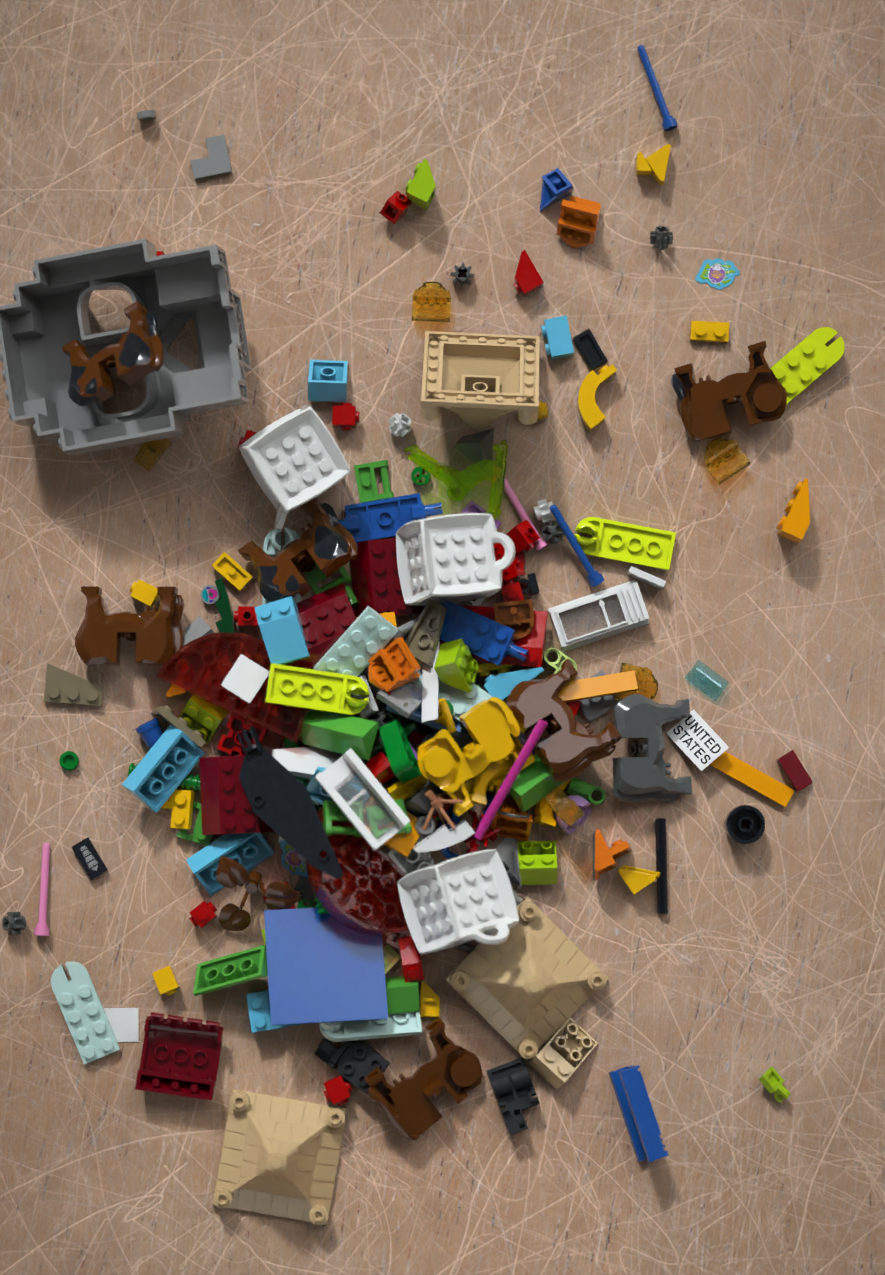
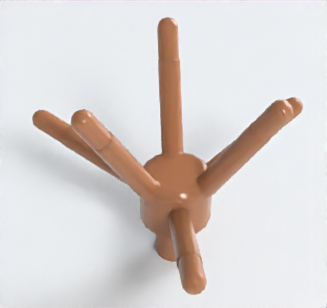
(437, 803)

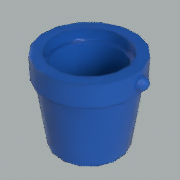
(150, 732)

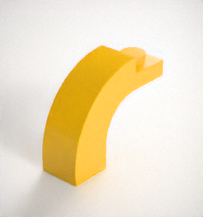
(587, 406)

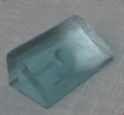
(706, 680)

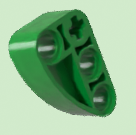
(399, 752)

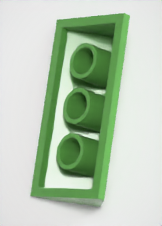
(339, 732)
(532, 785)
(230, 970)
(401, 996)

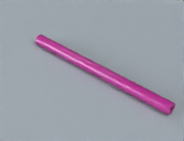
(510, 779)

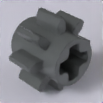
(661, 237)
(462, 269)
(552, 532)
(382, 714)
(14, 923)

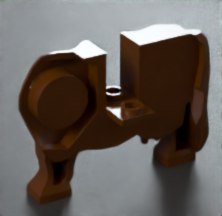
(155, 631)
(570, 745)
(408, 1101)

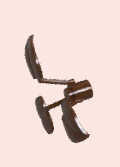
(231, 874)

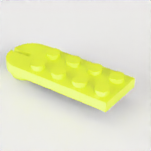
(808, 361)
(626, 542)
(315, 690)

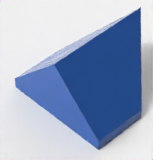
(554, 188)

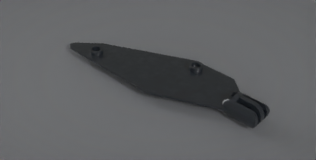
(285, 804)

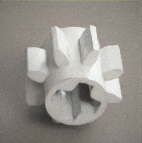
(400, 424)
(543, 511)

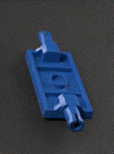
(384, 517)
(482, 635)

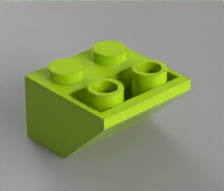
(422, 188)
(456, 665)
(203, 717)
(537, 862)

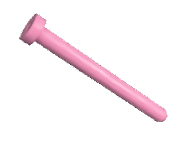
(522, 514)

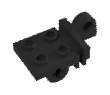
(353, 1059)
(514, 1091)

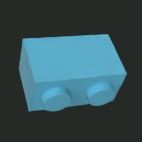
(558, 337)

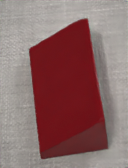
(794, 771)

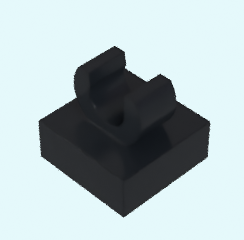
(531, 583)

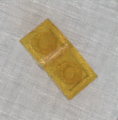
(563, 806)

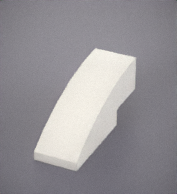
(444, 838)

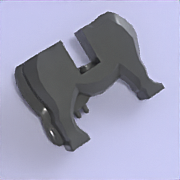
(645, 774)

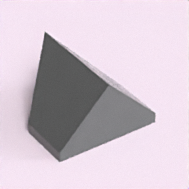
(477, 445)
(418, 803)

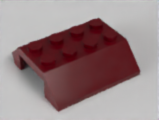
(377, 579)
(324, 622)
(223, 798)
(180, 1056)

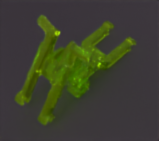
(470, 477)

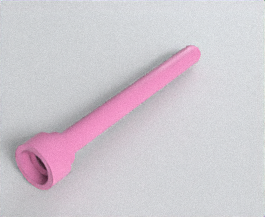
(42, 928)

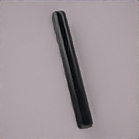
(661, 865)

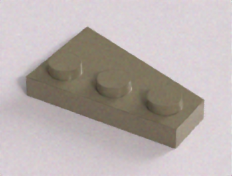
(426, 632)
(70, 689)
(169, 719)

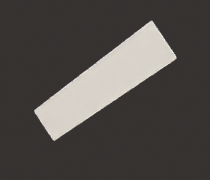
(430, 688)

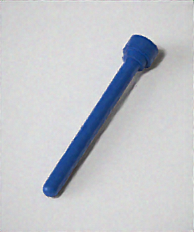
(669, 123)
(594, 577)

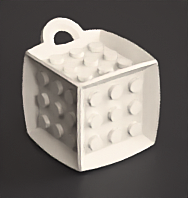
(294, 460)
(451, 558)
(459, 902)

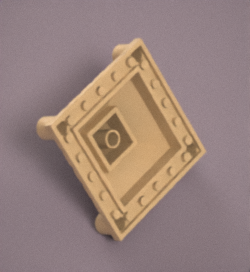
(480, 376)
(528, 981)
(279, 1156)

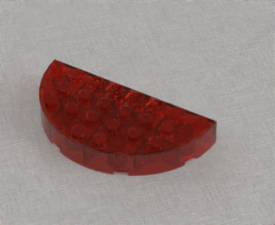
(204, 666)
(367, 892)

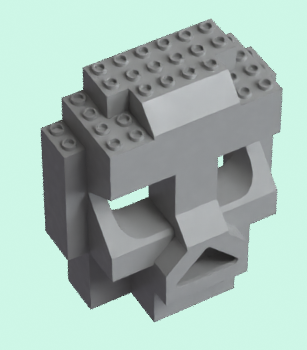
(56, 312)

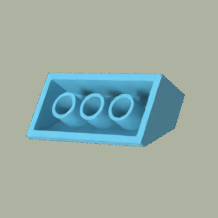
(163, 768)
(244, 848)

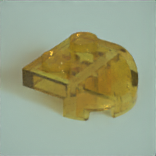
(431, 303)
(724, 459)
(645, 680)

